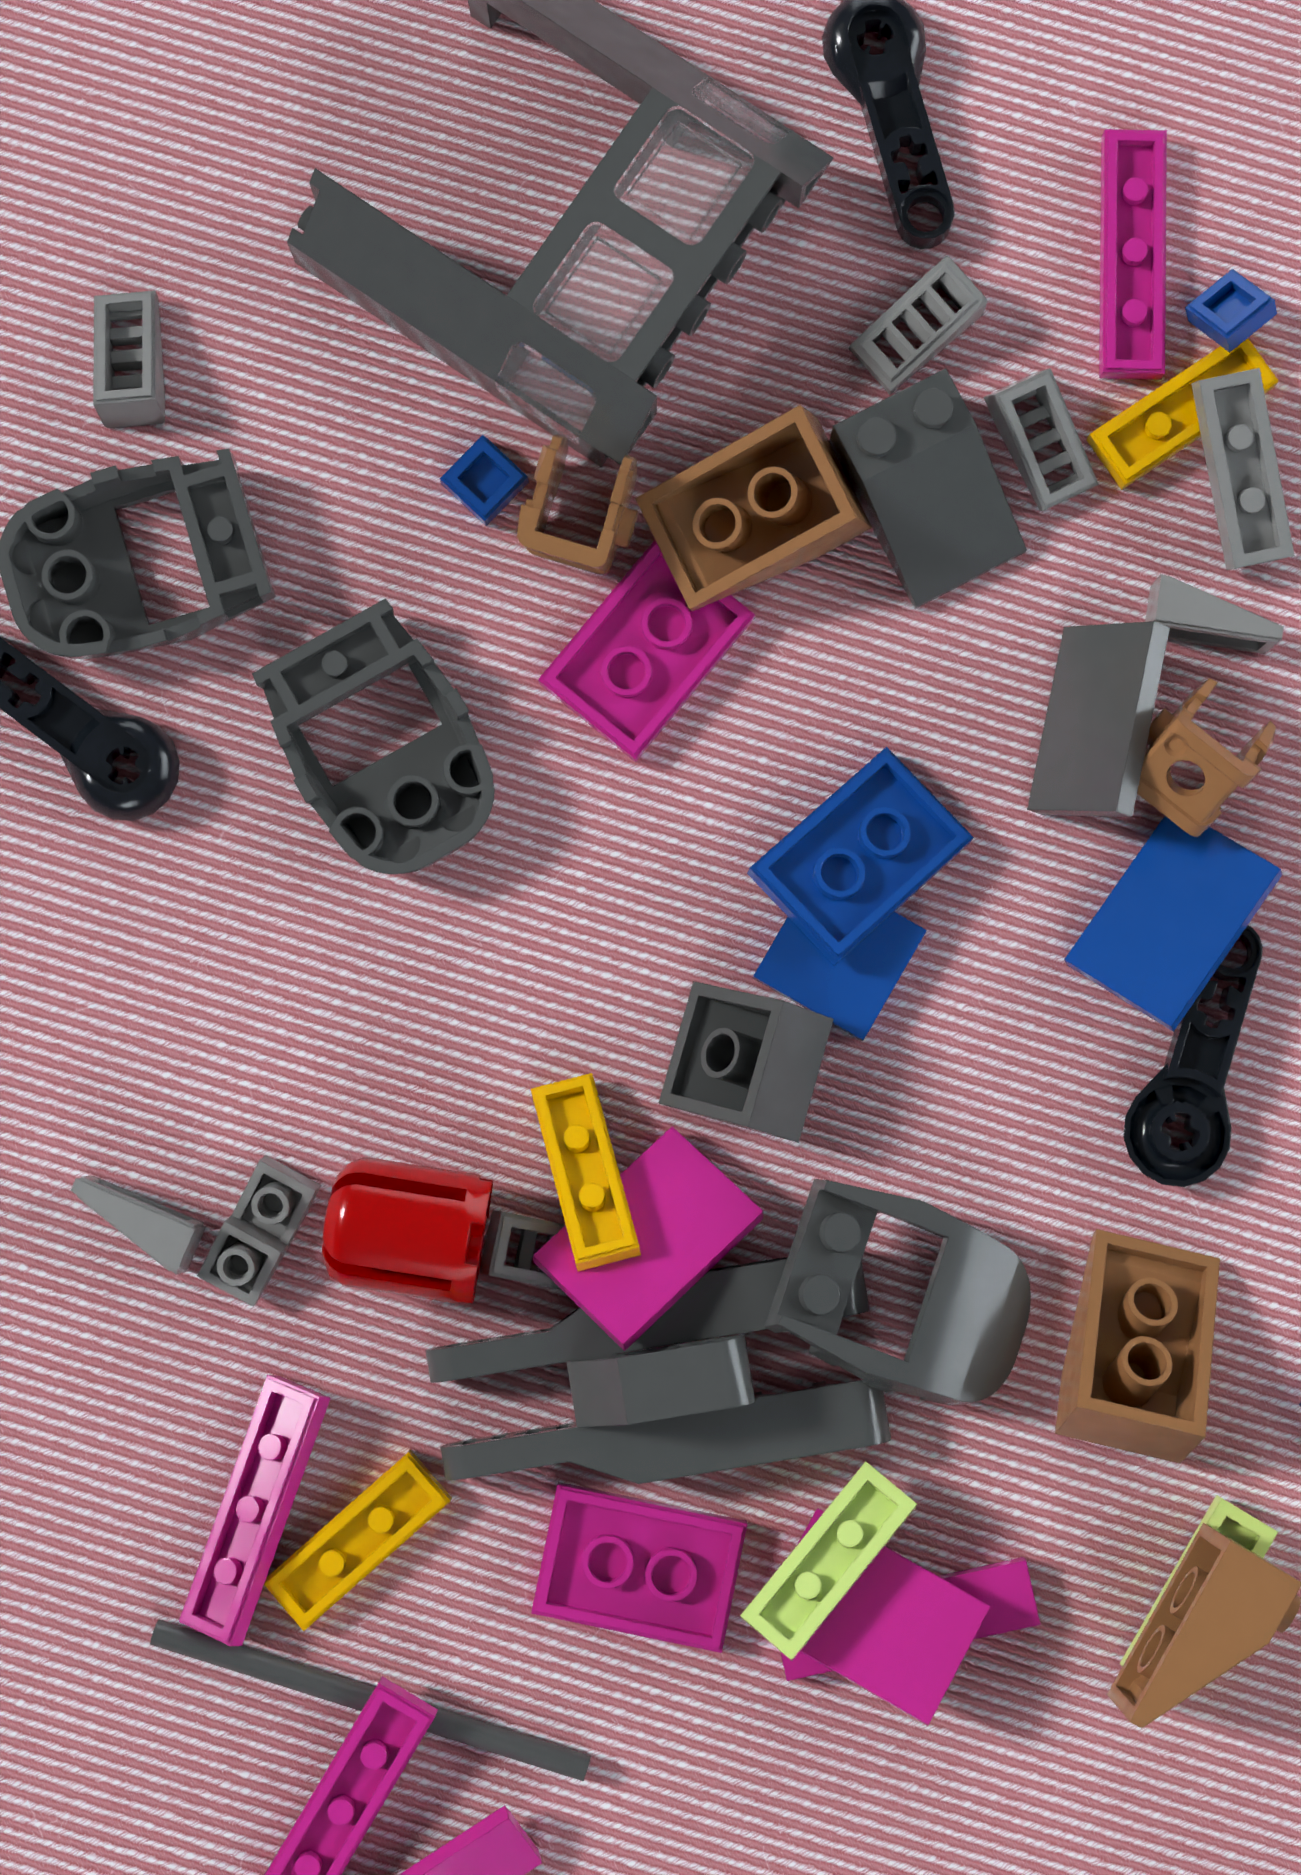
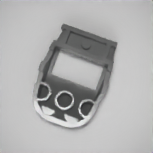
(74, 574)
(414, 800)
(967, 1319)

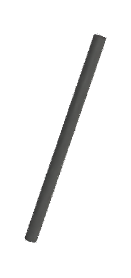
(355, 1695)

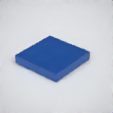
(851, 989)

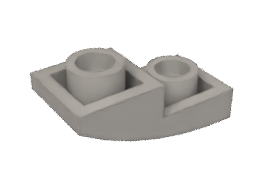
(259, 1230)

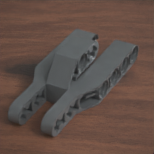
(671, 1405)

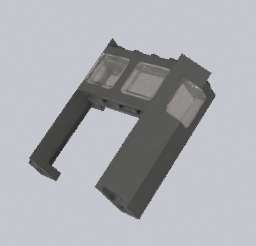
(618, 267)

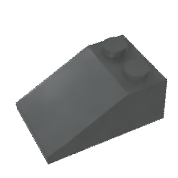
(928, 488)

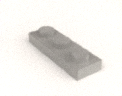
(1242, 469)

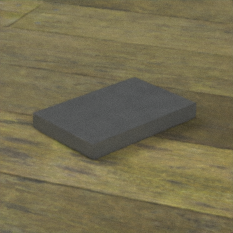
(1098, 719)

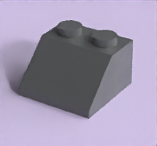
(746, 1060)

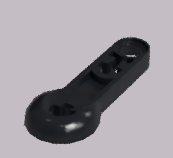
(891, 104)
(91, 742)
(1193, 1085)

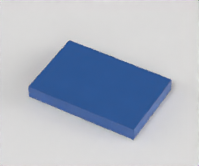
(860, 856)
(1173, 920)

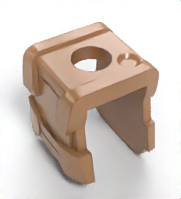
(534, 514)
(1178, 739)

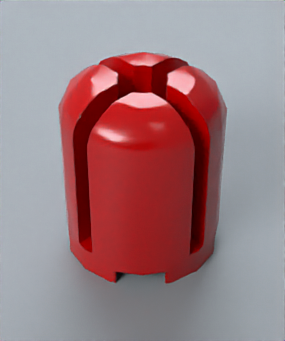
(406, 1229)

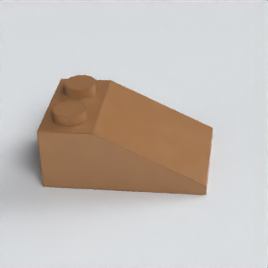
(753, 509)
(1140, 1348)
(1208, 1620)

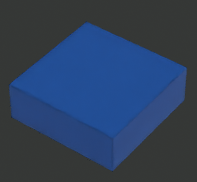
(1231, 310)
(484, 480)

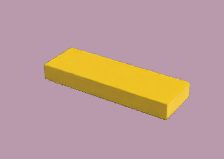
(1167, 416)
(585, 1172)
(357, 1540)

